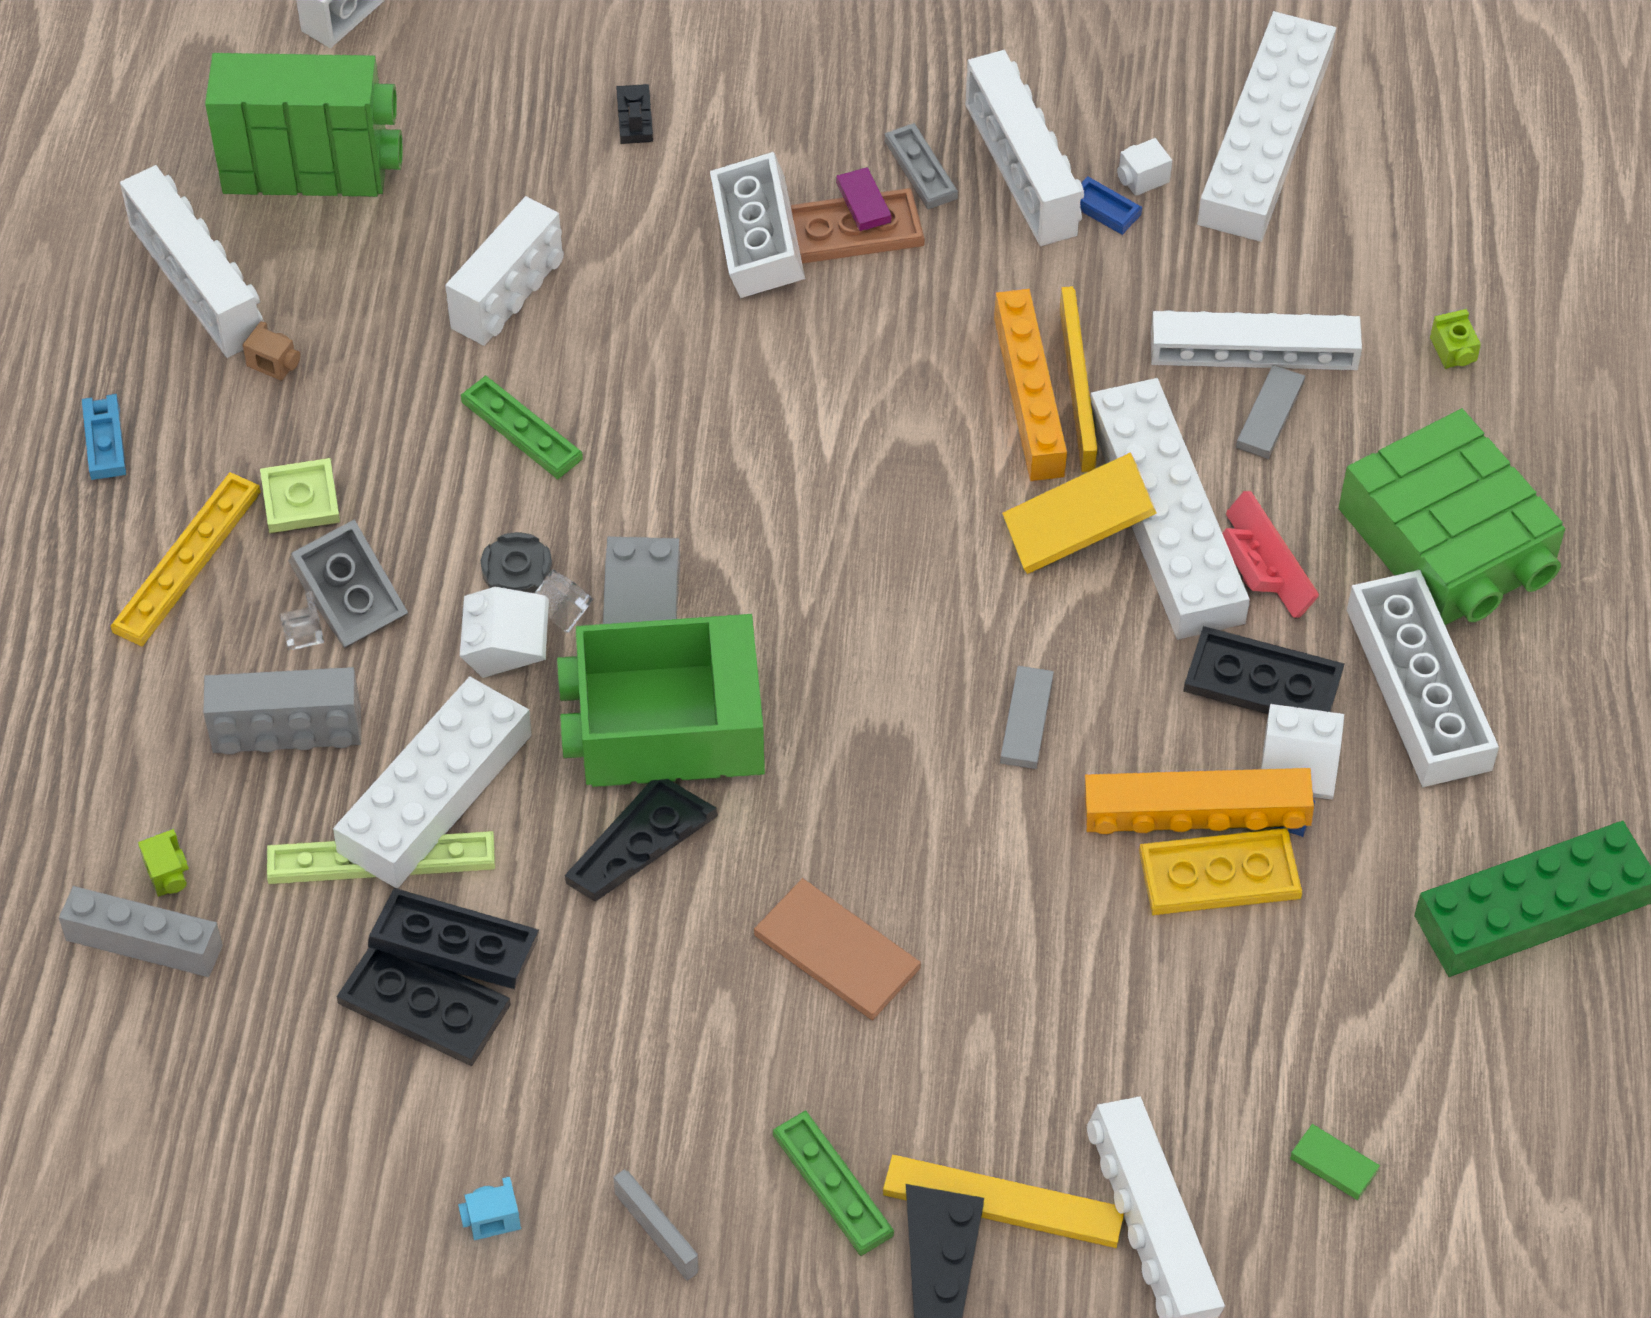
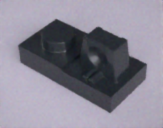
(634, 114)

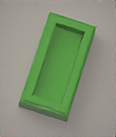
(1334, 1162)

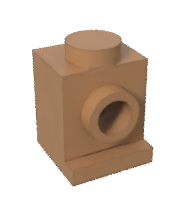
(270, 352)

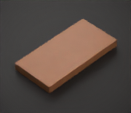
(829, 231)
(837, 949)

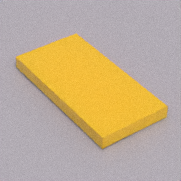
(1079, 513)
(1220, 871)

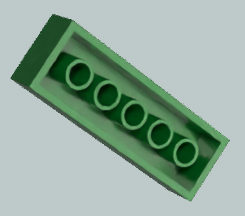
(1535, 898)

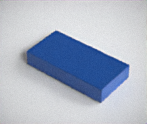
(1108, 206)

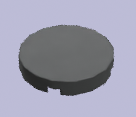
(516, 562)

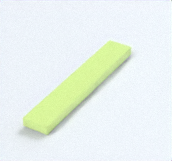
(321, 861)

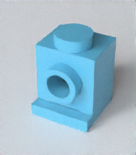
(490, 1211)

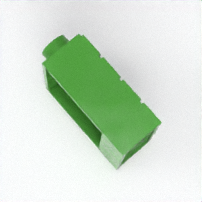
(302, 124)
(1455, 513)
(664, 700)

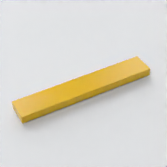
(1078, 379)
(185, 559)
(1013, 1201)

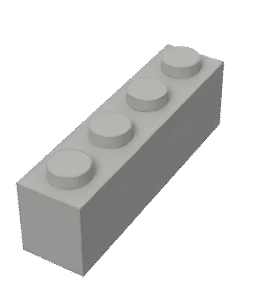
(141, 931)

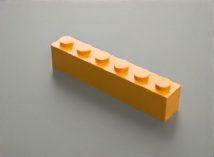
(1030, 385)
(1198, 800)

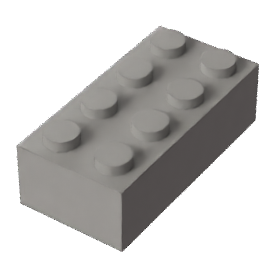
(282, 710)

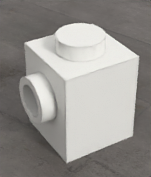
(1144, 167)

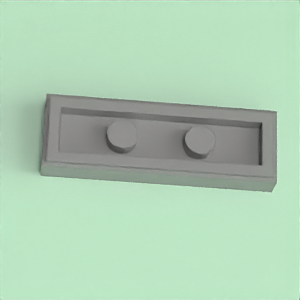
(921, 166)
(1270, 411)
(1027, 717)
(656, 1224)

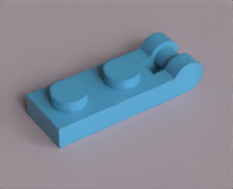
(104, 437)

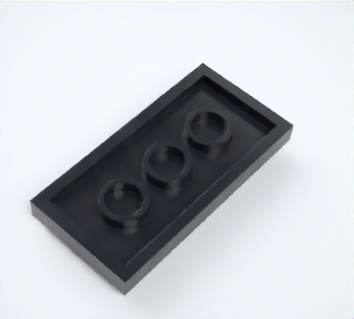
(1260, 674)
(453, 938)
(425, 1003)

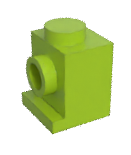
(1455, 339)
(164, 862)

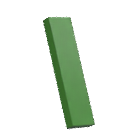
(521, 427)
(833, 1183)

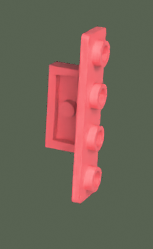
(1265, 557)

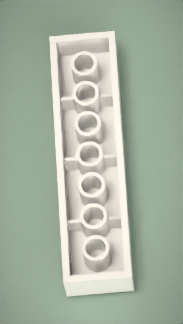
(1266, 126)
(1183, 538)

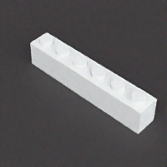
(1255, 340)
(1153, 1211)

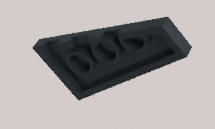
(643, 832)
(942, 1249)

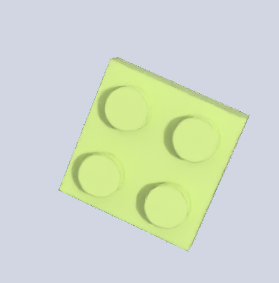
(299, 495)

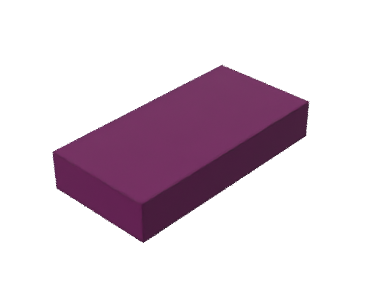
(863, 199)

